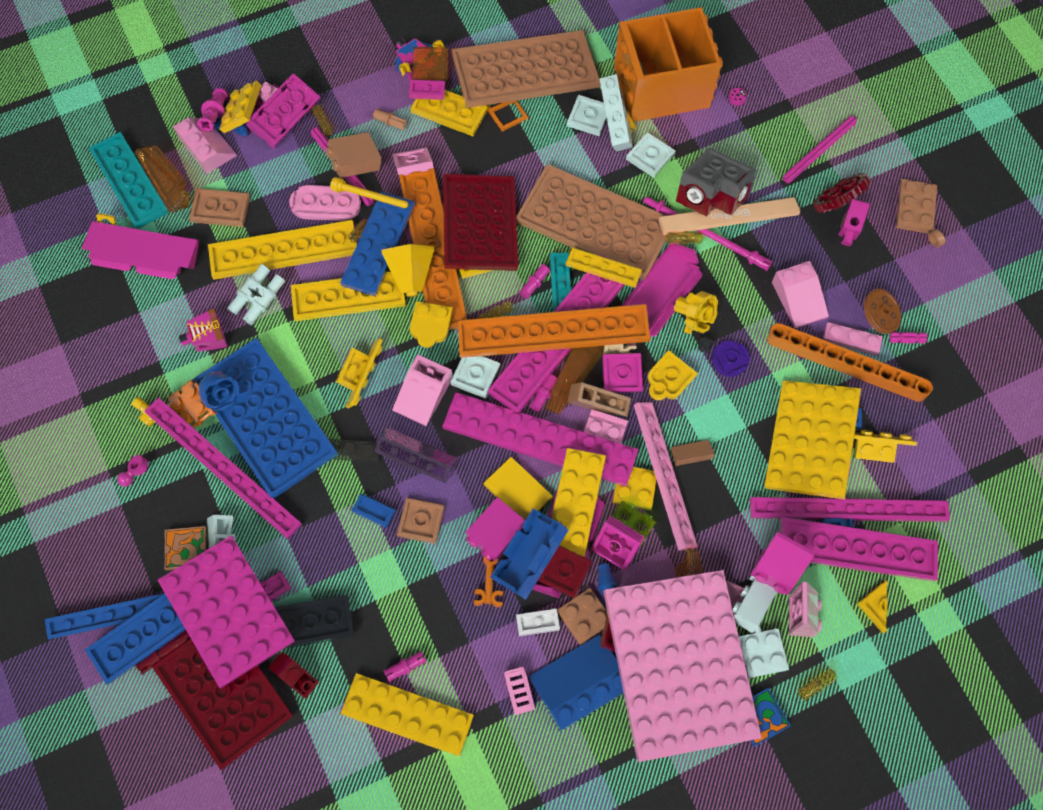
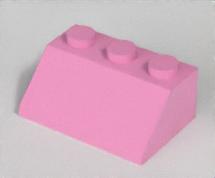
(206, 147)

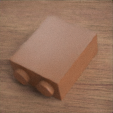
(353, 155)

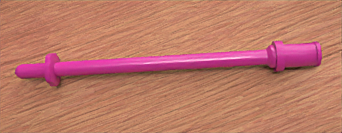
(752, 257)

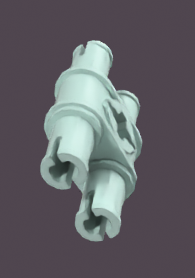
(253, 285)

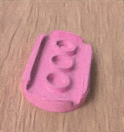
(322, 203)

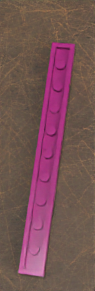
(223, 468)
(849, 508)

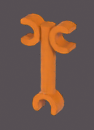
(488, 596)

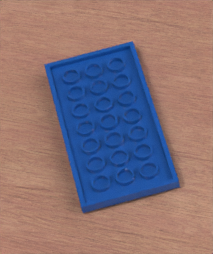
(270, 421)

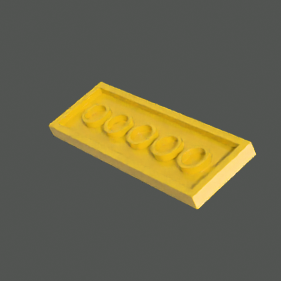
(331, 299)
(578, 497)
(407, 714)

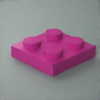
(622, 372)

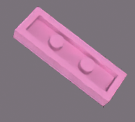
(852, 338)

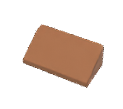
(692, 452)

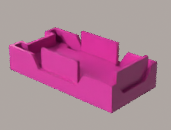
(283, 110)

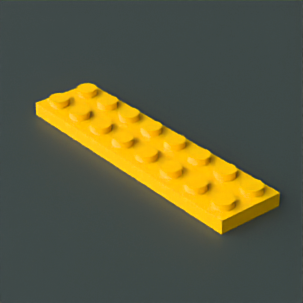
(281, 249)

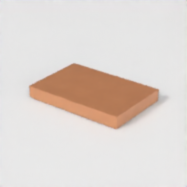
(219, 207)

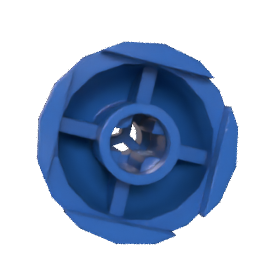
(218, 390)

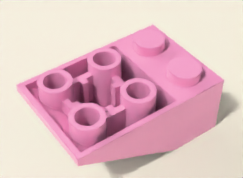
(422, 390)

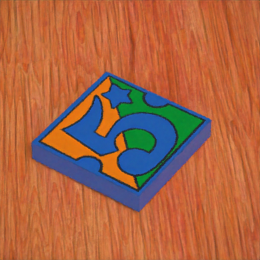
(769, 716)

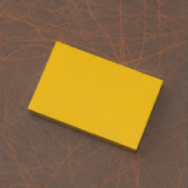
(517, 489)

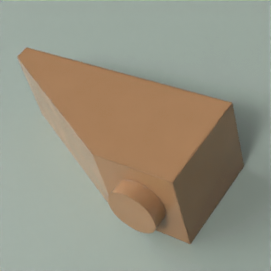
(598, 399)

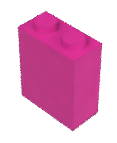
(494, 529)

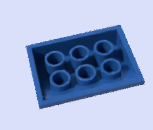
(578, 683)

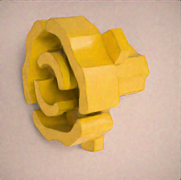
(697, 309)

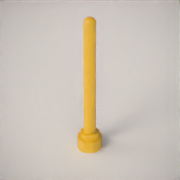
(339, 185)

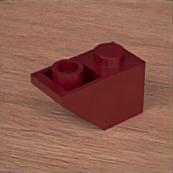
(293, 674)

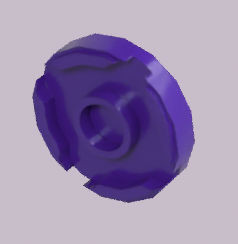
(730, 358)

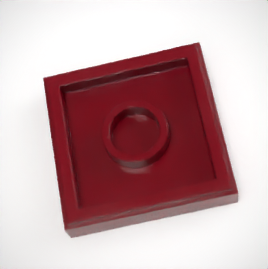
(566, 571)

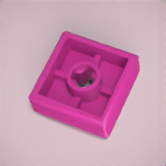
(617, 543)

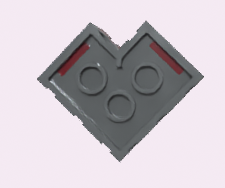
(715, 183)

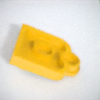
(430, 323)
(669, 377)

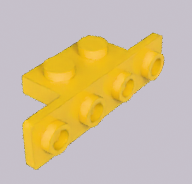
(356, 369)
(879, 447)

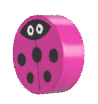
(737, 96)

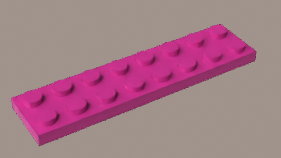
(865, 549)

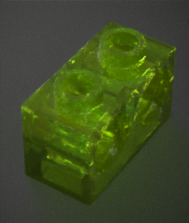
(635, 518)

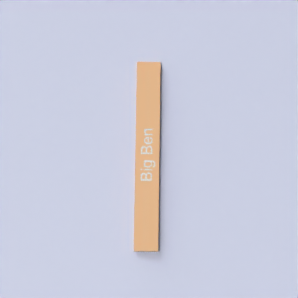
(717, 218)

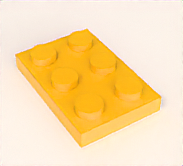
(240, 106)

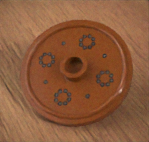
(882, 311)

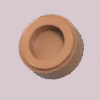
(936, 238)

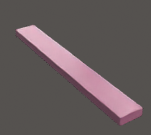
(665, 476)

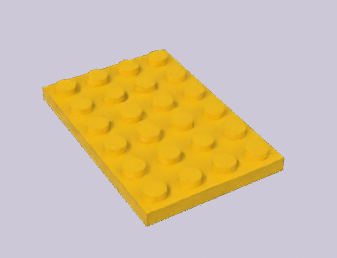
(813, 439)

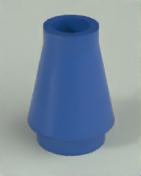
(605, 578)

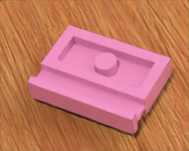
(605, 426)

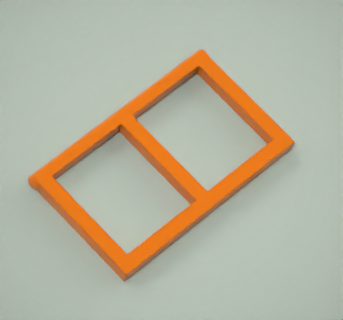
(491, 111)

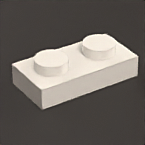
(537, 622)

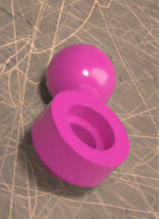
(136, 466)

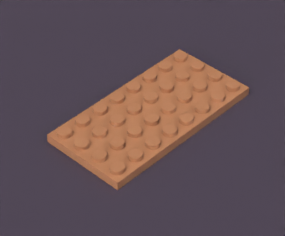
(525, 68)
(593, 219)

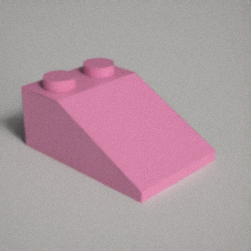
(800, 294)

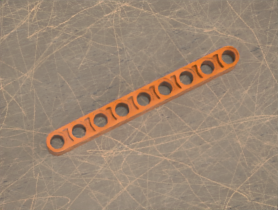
(857, 360)

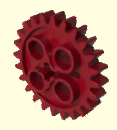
(842, 192)

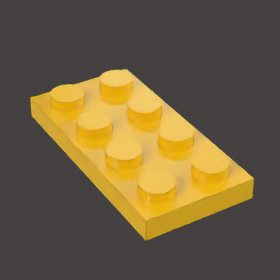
(451, 112)

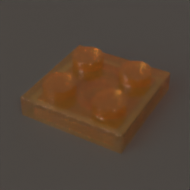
(430, 63)

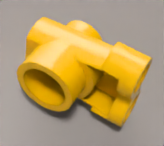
(141, 405)

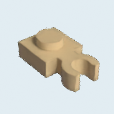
(619, 348)

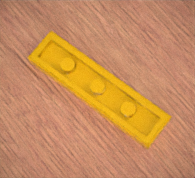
(603, 267)

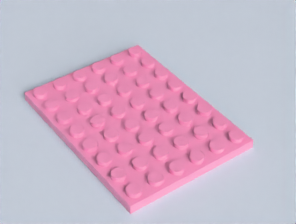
(681, 665)

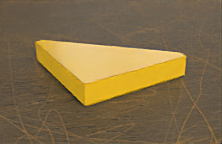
(875, 606)

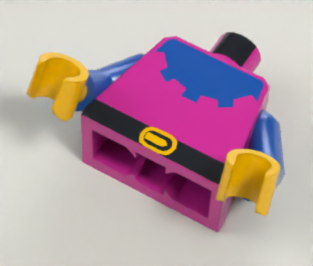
(404, 53)

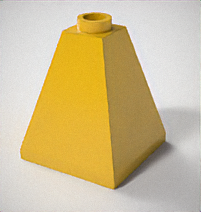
(409, 266)

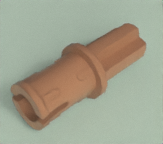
(389, 119)

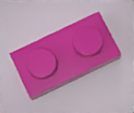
(426, 89)

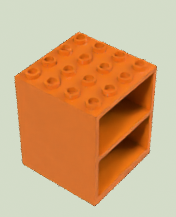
(677, 64)

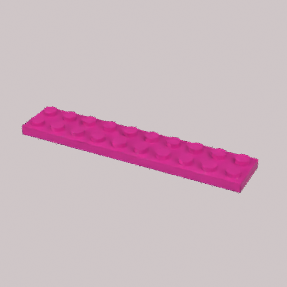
(531, 369)
(535, 436)

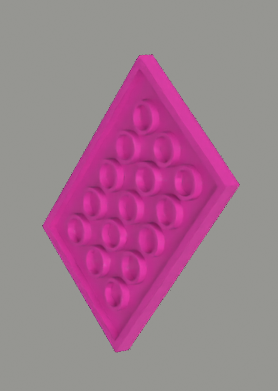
(226, 611)

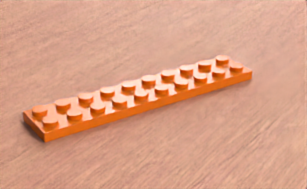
(428, 229)
(553, 331)

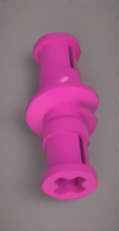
(213, 109)

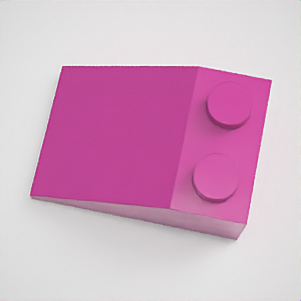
(782, 563)

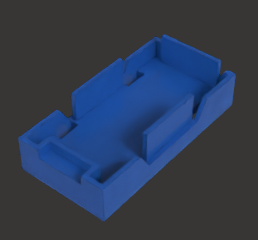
(529, 553)

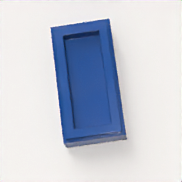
(373, 510)

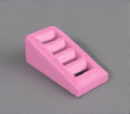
(516, 672)

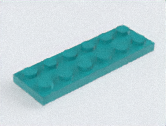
(128, 180)

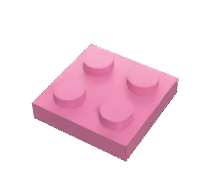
(412, 161)

